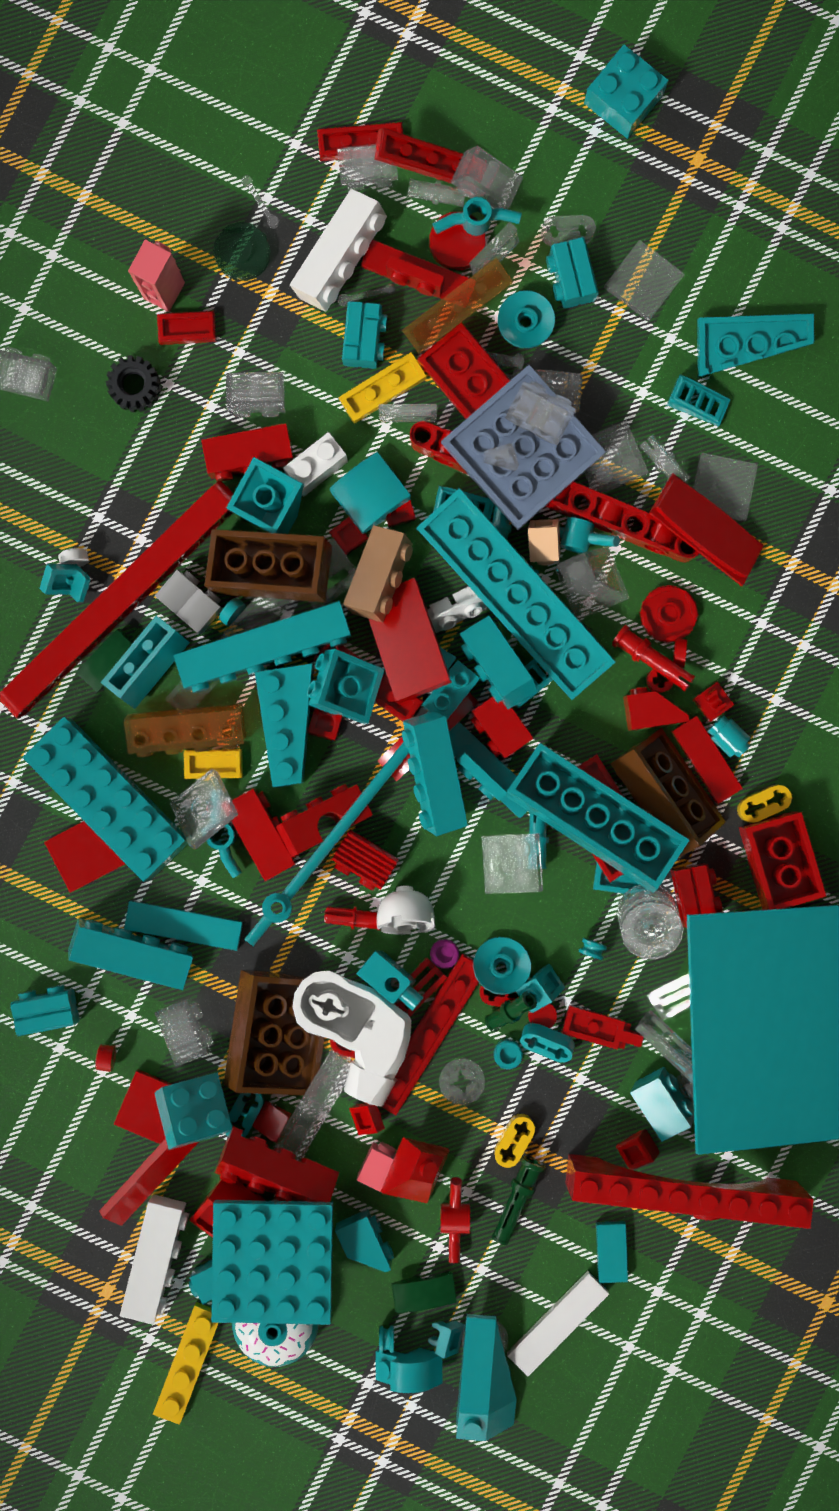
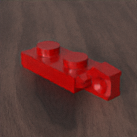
(599, 1028)

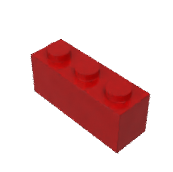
(234, 452)
(260, 834)

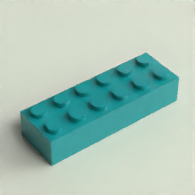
(106, 799)
(597, 818)

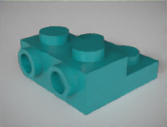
(345, 685)

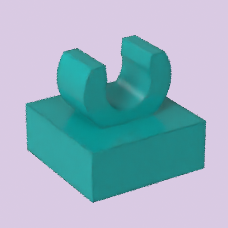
(449, 1338)

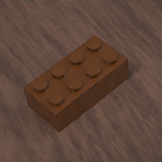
(268, 565)

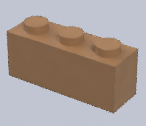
(378, 574)

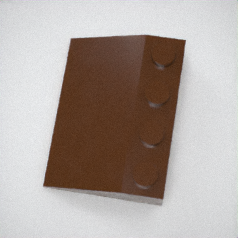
(266, 1043)

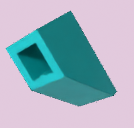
(362, 1241)

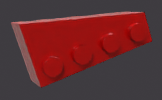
(274, 1170)

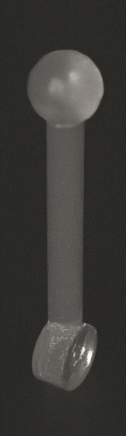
(272, 221)
(343, 299)

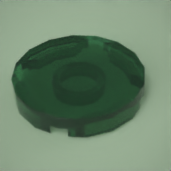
(242, 251)

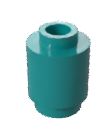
(729, 736)

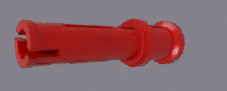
(642, 651)

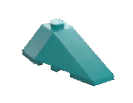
(485, 1387)

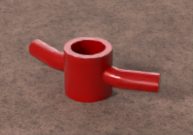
(455, 1219)

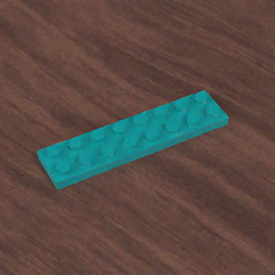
(515, 594)

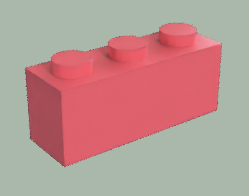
(157, 274)

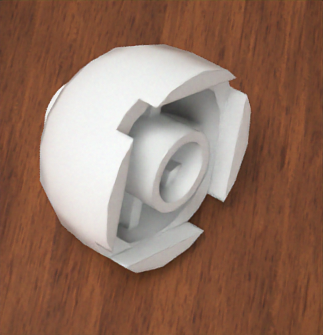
(405, 911)

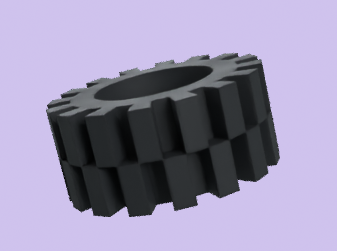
(126, 368)

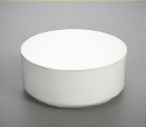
(74, 556)

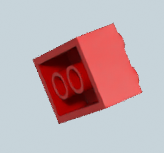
(782, 861)

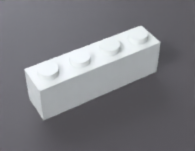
(338, 250)
(153, 1259)

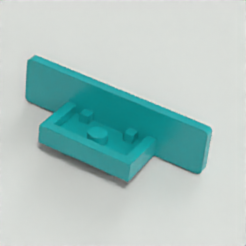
(482, 764)

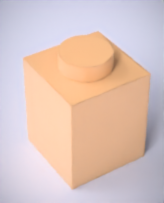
(544, 541)

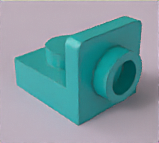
(544, 986)

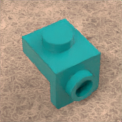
(65, 580)

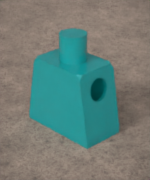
(380, 971)

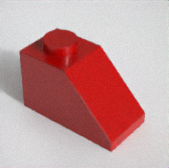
(650, 710)

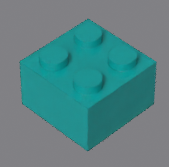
(625, 91)
(193, 1110)

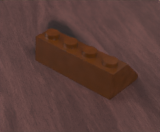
(668, 789)

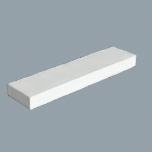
(557, 1323)

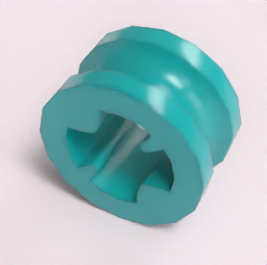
(592, 949)
(386, 1339)

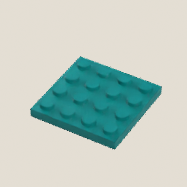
(272, 1262)

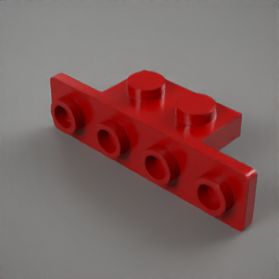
(411, 270)

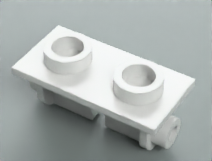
(445, 616)

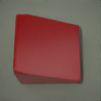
(271, 1121)
(638, 1150)

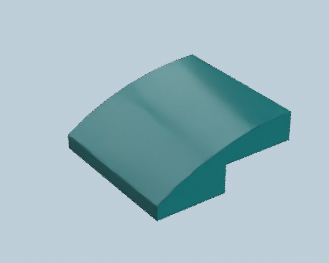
(370, 492)

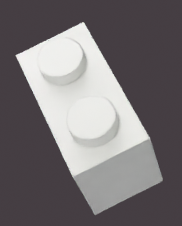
(316, 463)

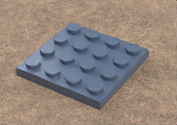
(542, 467)

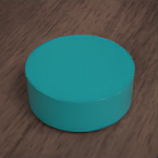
(232, 611)
(508, 1054)

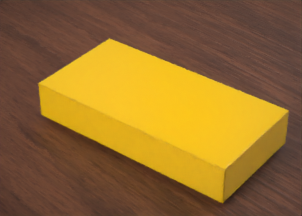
(225, 761)

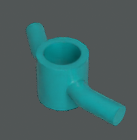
(473, 227)
(579, 534)
(225, 852)

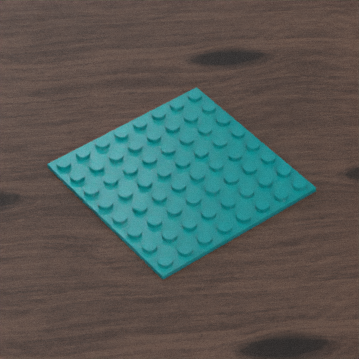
(764, 1027)

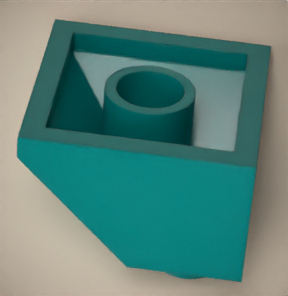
(267, 498)

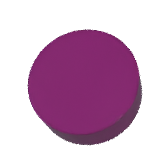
(444, 953)

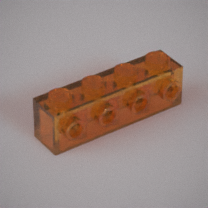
(185, 729)

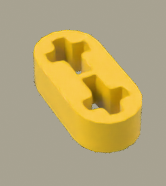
(767, 809)
(519, 1144)

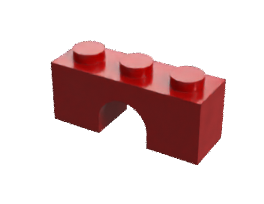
(301, 830)

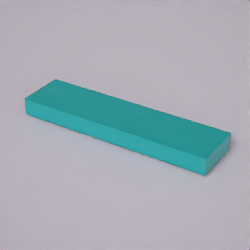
(183, 925)

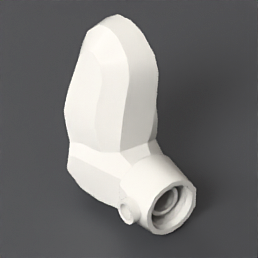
(360, 1022)

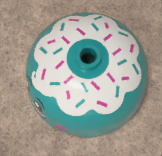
(274, 1343)

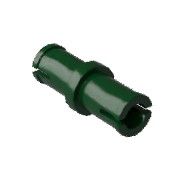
(510, 1011)

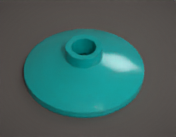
(528, 306)
(505, 952)

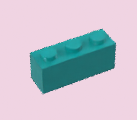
(145, 662)
(497, 663)

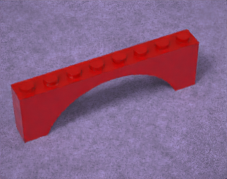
(764, 1201)

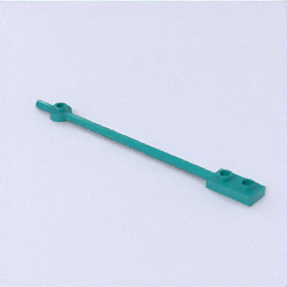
(441, 700)

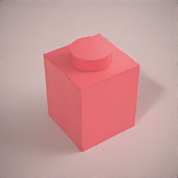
(376, 1165)

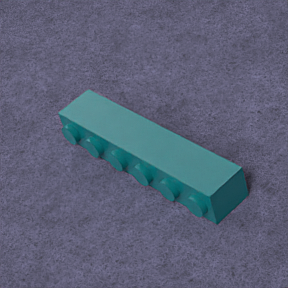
(262, 646)

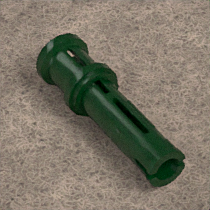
(522, 1187)

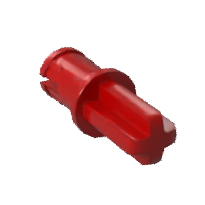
(351, 917)

